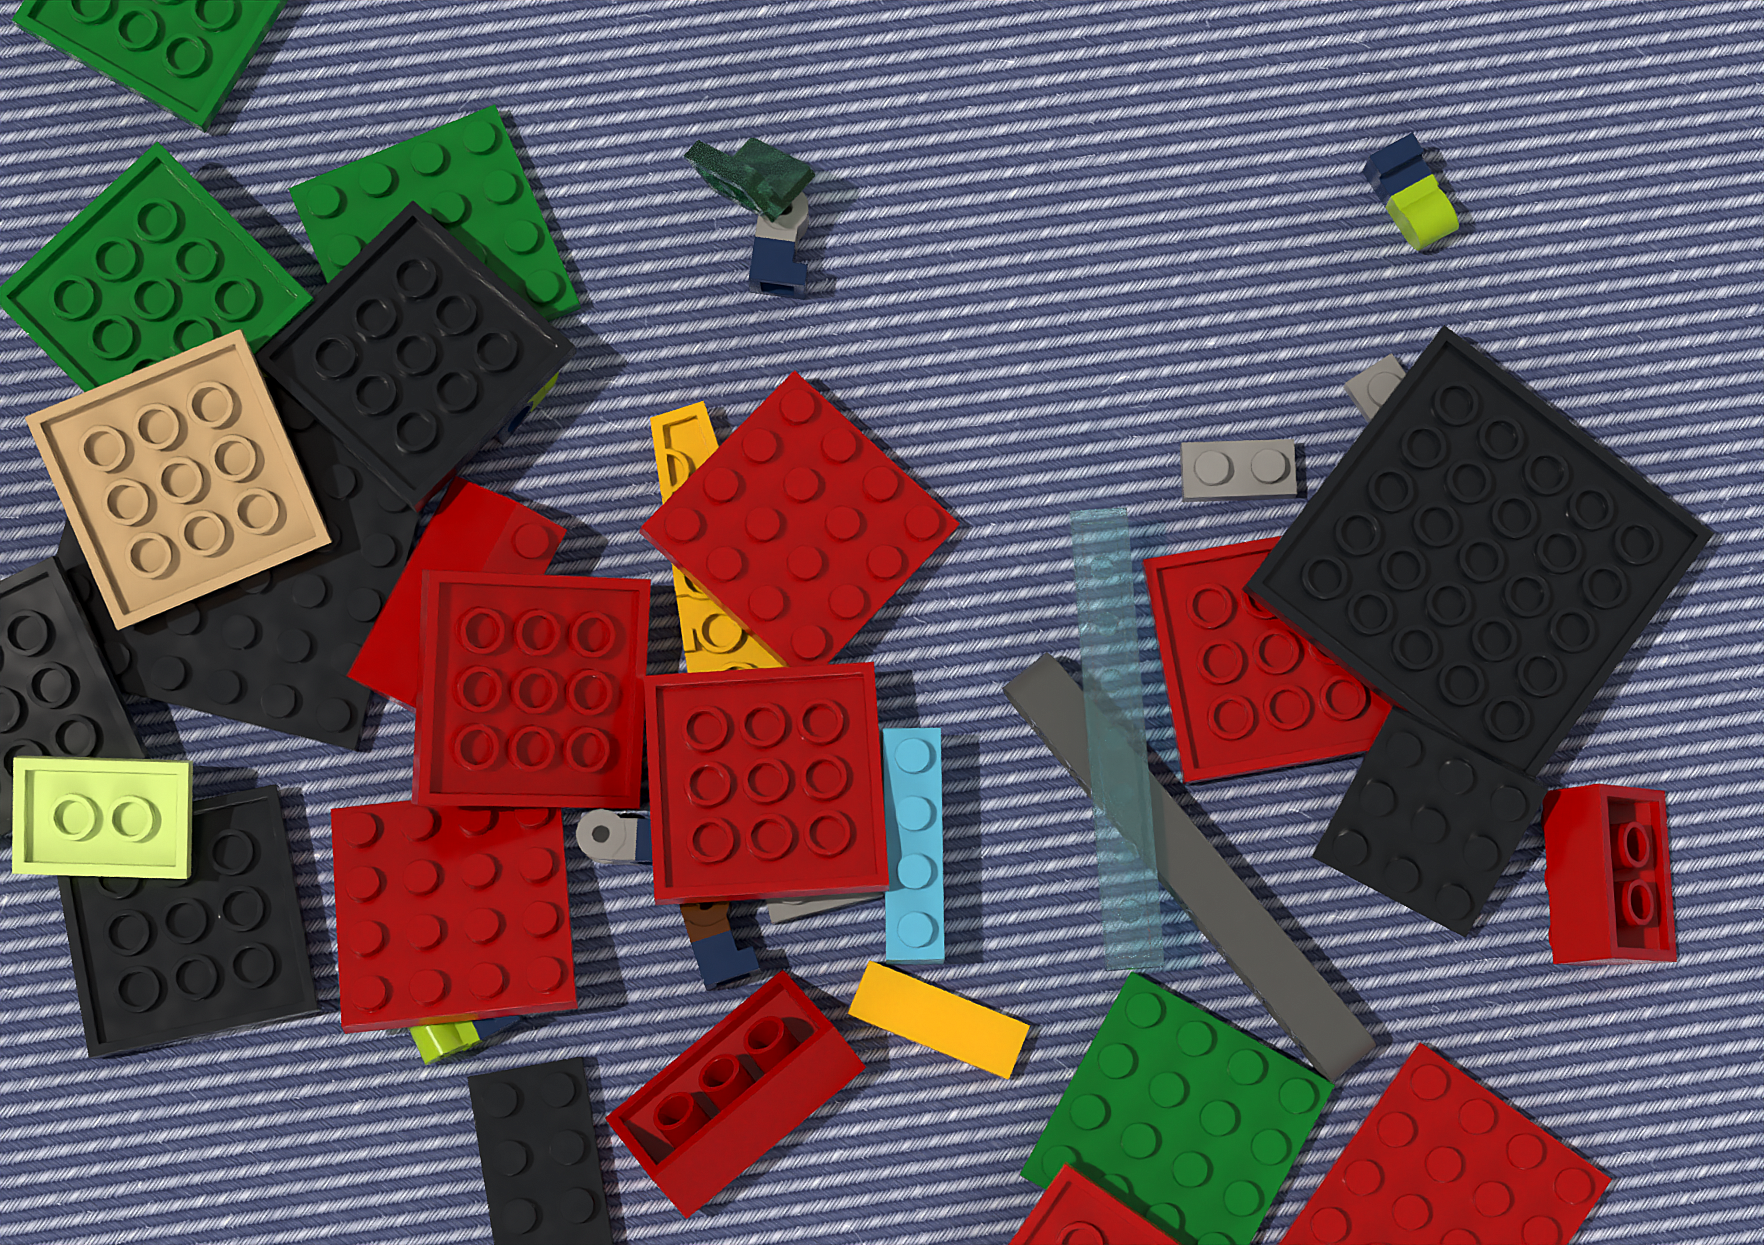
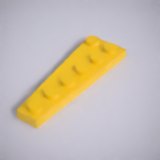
(709, 636)

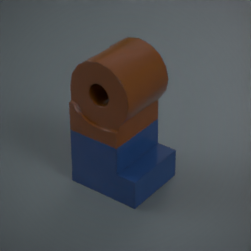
(715, 946)

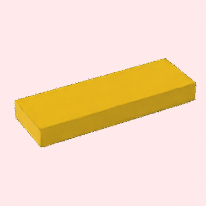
(938, 1020)

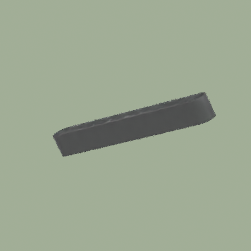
(1206, 888)

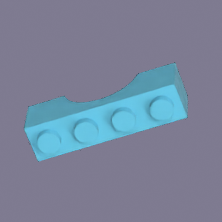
(913, 846)

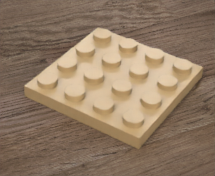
(179, 479)

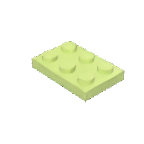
(102, 817)

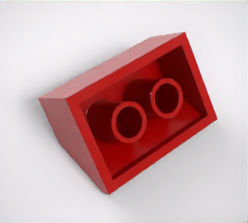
(1608, 876)

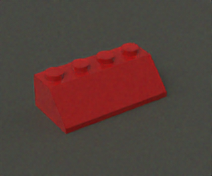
(466, 533)
(735, 1093)

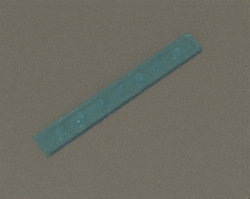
(1116, 740)

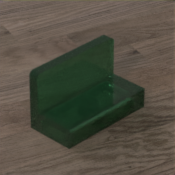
(754, 178)

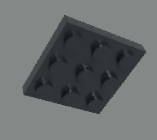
(1430, 820)

